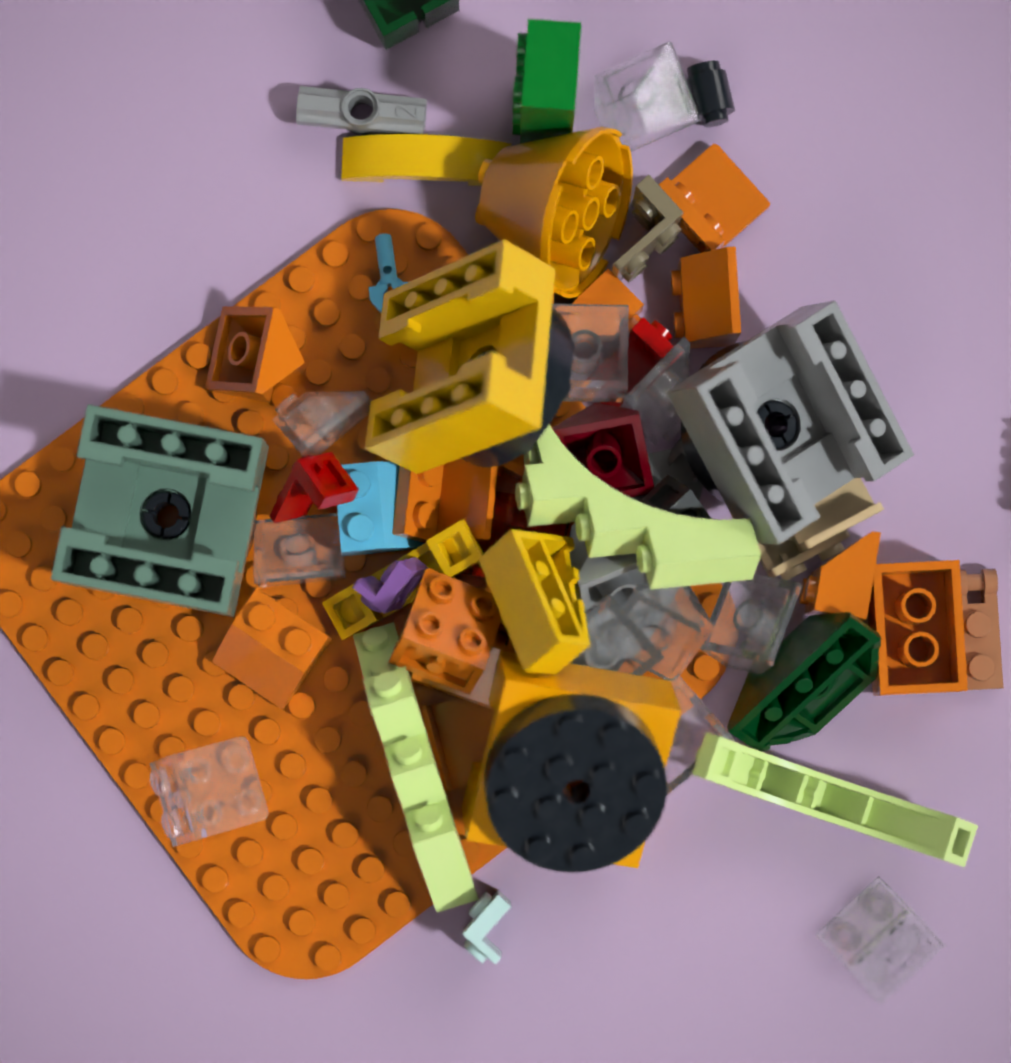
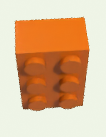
(920, 628)

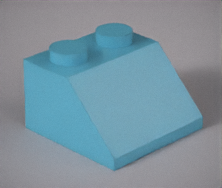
(369, 519)

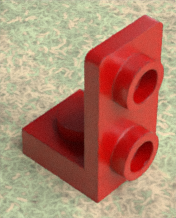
(313, 480)

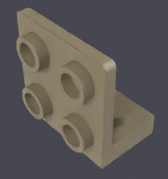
(651, 210)

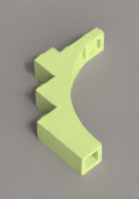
(667, 545)
(414, 770)
(834, 800)

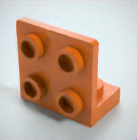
(714, 199)
(443, 497)
(448, 632)

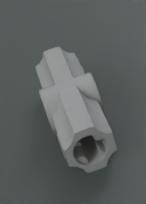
(333, 108)

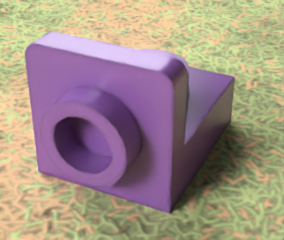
(398, 584)

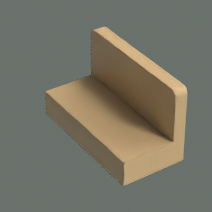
(838, 513)

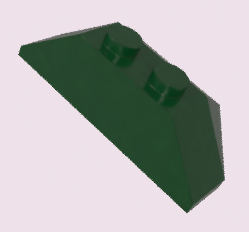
(810, 682)

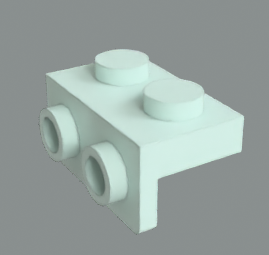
(485, 915)

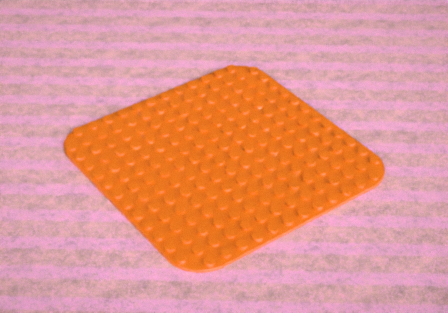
(138, 677)

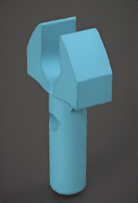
(387, 270)

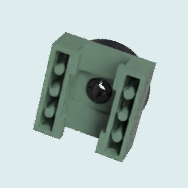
(134, 472)

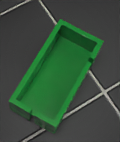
(546, 79)

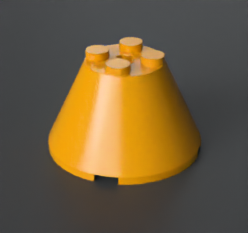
(560, 201)

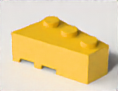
(537, 598)

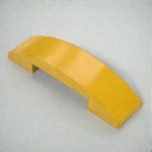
(416, 157)
(447, 552)

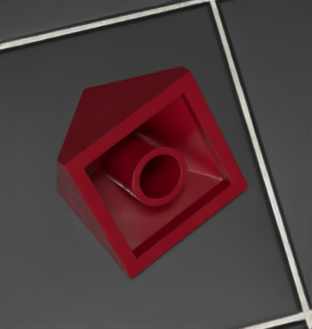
(610, 446)

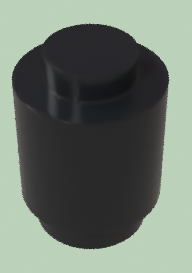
(710, 92)

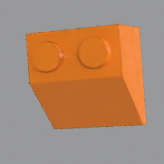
(707, 298)
(843, 581)
(270, 648)

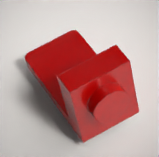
(646, 348)

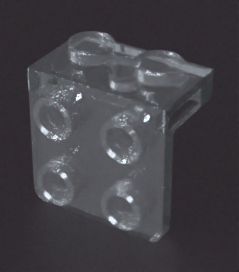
(208, 790)

